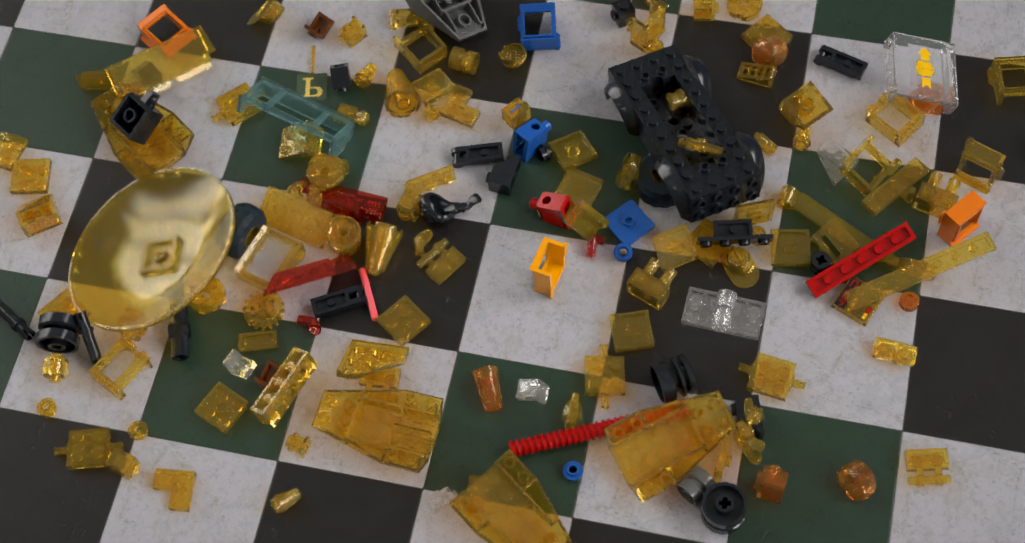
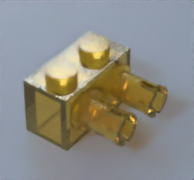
(936, 200)
(649, 288)

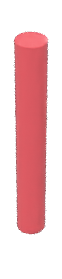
(368, 294)

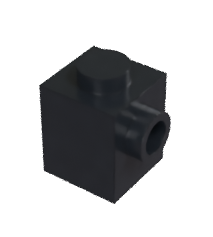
(621, 12)
(340, 76)

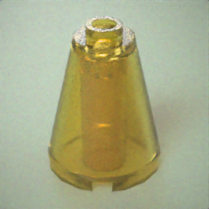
(400, 95)
(380, 246)

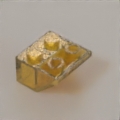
(38, 215)

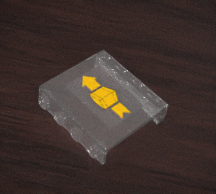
(921, 70)

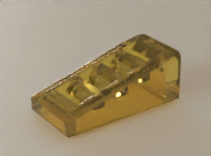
(763, 80)

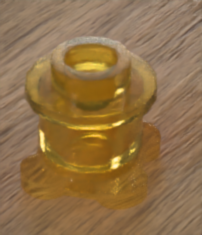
(298, 444)

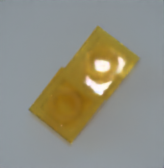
(894, 351)

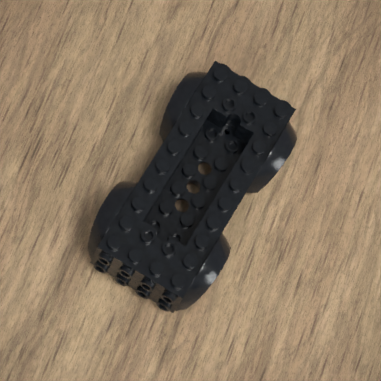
(695, 180)

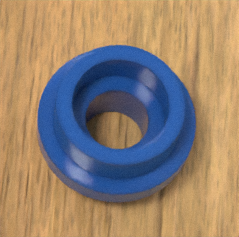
(618, 247)
(572, 476)

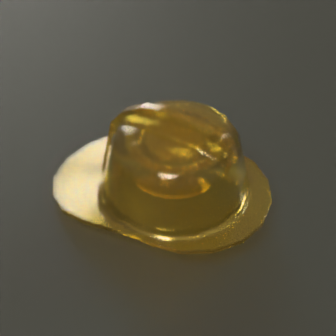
(268, 12)
(740, 267)

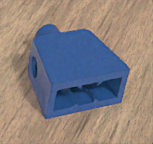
(529, 138)

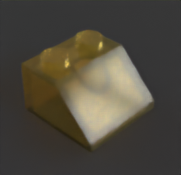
(805, 106)

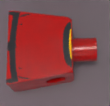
(552, 208)

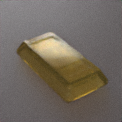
(257, 340)

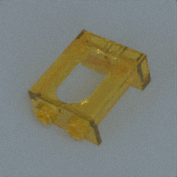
(117, 387)

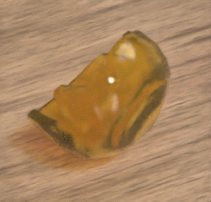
(513, 55)

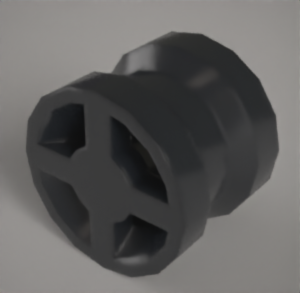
(825, 261)

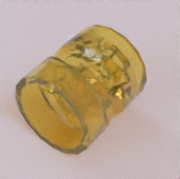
(463, 60)

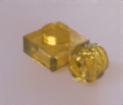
(361, 118)

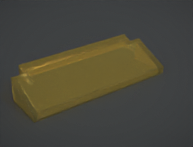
(156, 66)

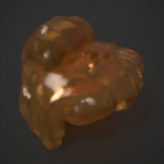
(769, 51)
(855, 476)

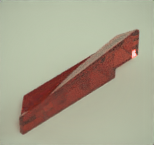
(351, 202)
(309, 273)

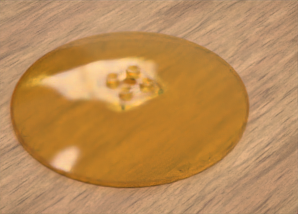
(165, 213)

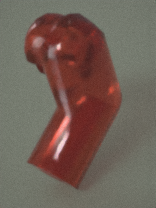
(593, 243)
(312, 324)

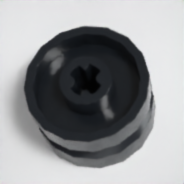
(58, 333)
(723, 496)

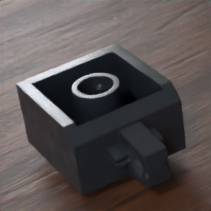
(137, 116)

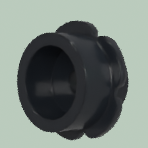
(544, 153)

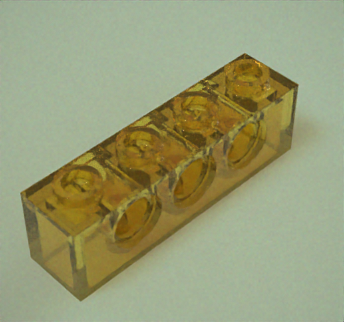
(284, 387)

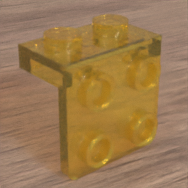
(298, 142)

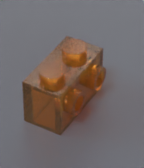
(771, 483)

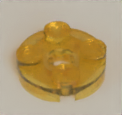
(747, 13)
(327, 162)
(629, 171)
(212, 303)

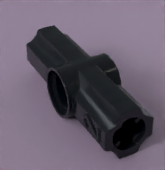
(179, 335)

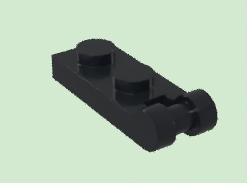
(841, 62)
(477, 154)
(338, 301)

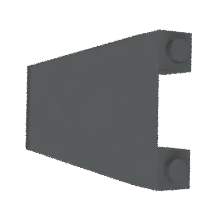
(454, 17)

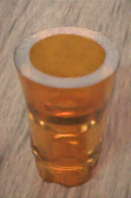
(488, 387)

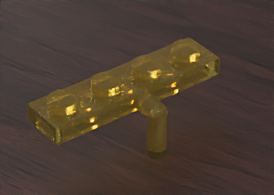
(895, 187)

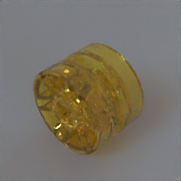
(344, 235)

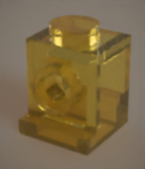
(352, 32)

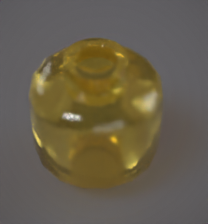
(55, 367)

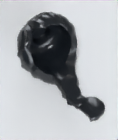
(439, 210)

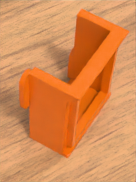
(147, 37)
(965, 210)

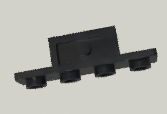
(733, 232)

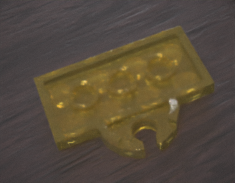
(298, 214)

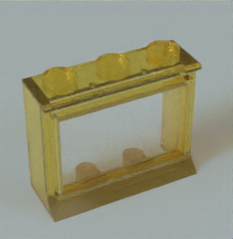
(267, 255)

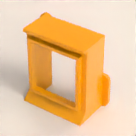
(548, 277)

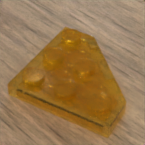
(368, 358)

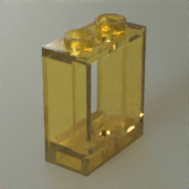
(915, 115)

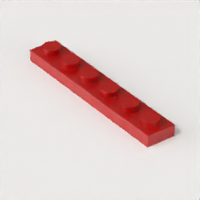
(860, 260)

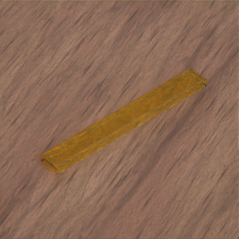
(919, 271)

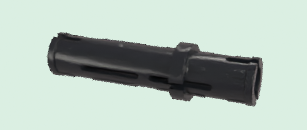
(17, 324)
(86, 331)

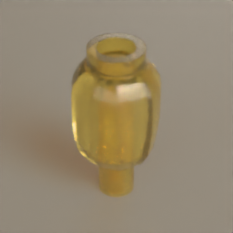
(572, 411)

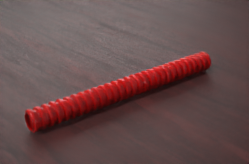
(561, 438)

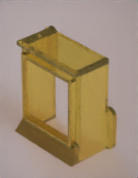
(652, 29)
(431, 59)
(995, 76)
(984, 157)
(855, 179)

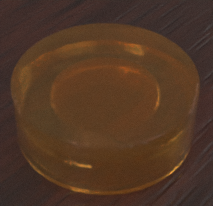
(909, 301)

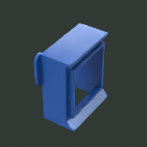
(542, 41)

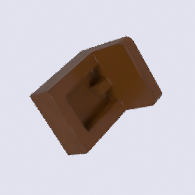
(319, 26)
(267, 373)

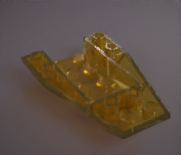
(161, 151)
(366, 419)
(667, 441)
(509, 506)

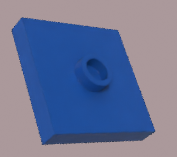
(629, 223)

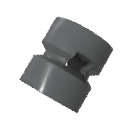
(694, 486)

